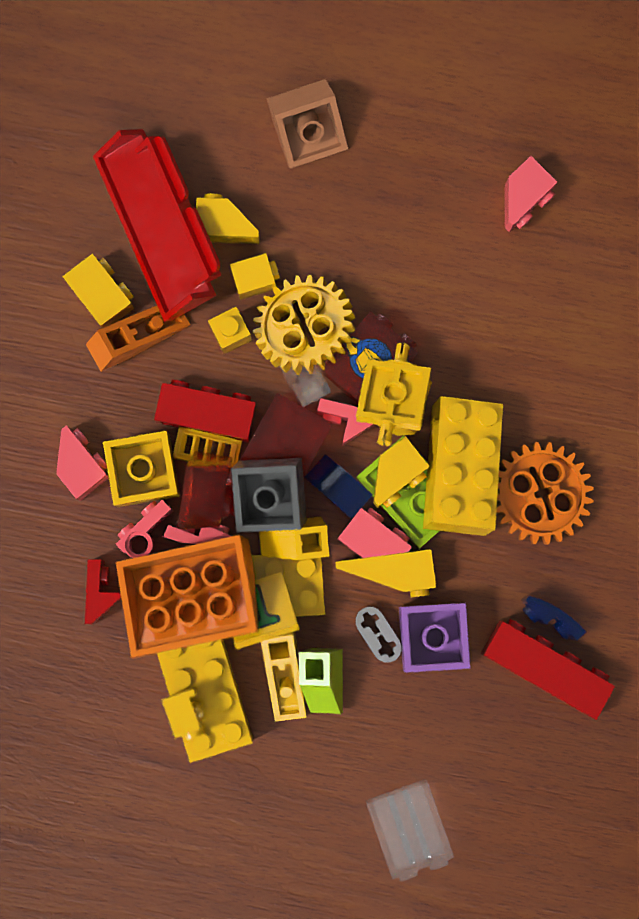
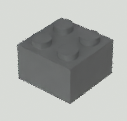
(269, 495)

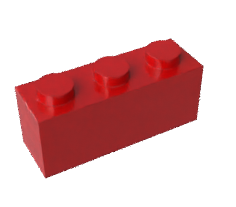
(205, 410)

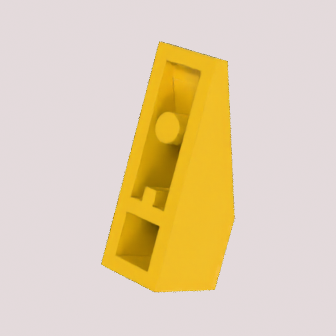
(398, 571)
(282, 672)

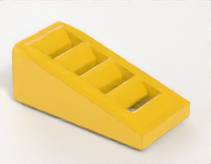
(181, 440)

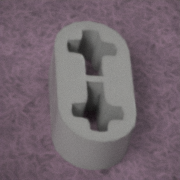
(384, 630)

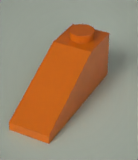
(132, 336)

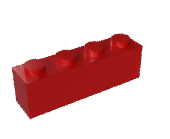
(548, 669)

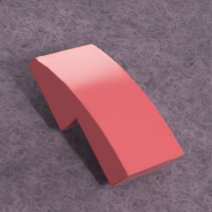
(205, 535)

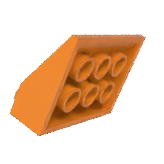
(188, 596)

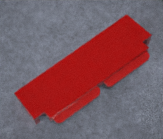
(159, 220)

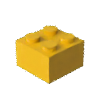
(141, 469)

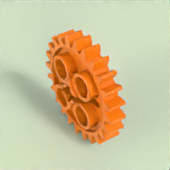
(568, 483)

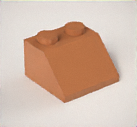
(308, 123)

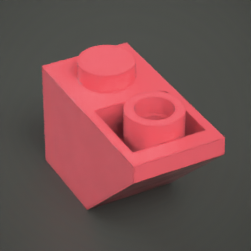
(524, 190)
(77, 466)
(370, 538)

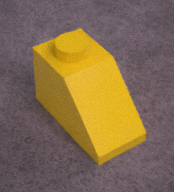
(224, 221)

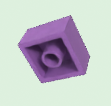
(434, 637)

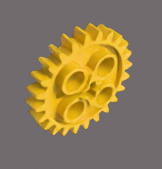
(276, 336)

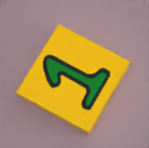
(273, 611)

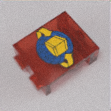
(370, 340)

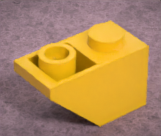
(395, 470)
(296, 544)

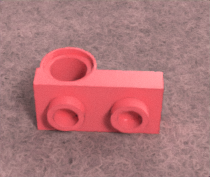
(152, 517)

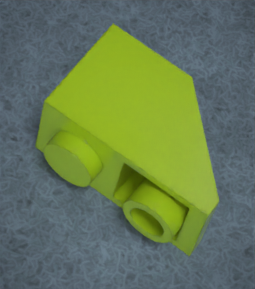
(322, 679)

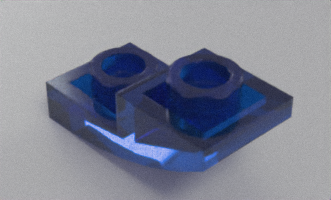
(544, 612)

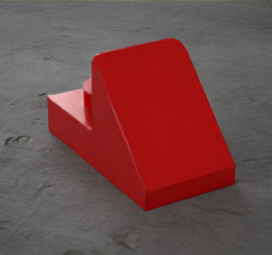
(97, 601)

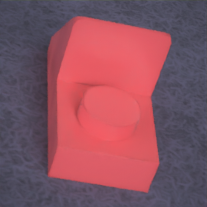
(335, 412)

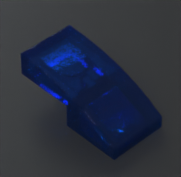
(338, 486)

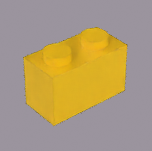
(98, 291)

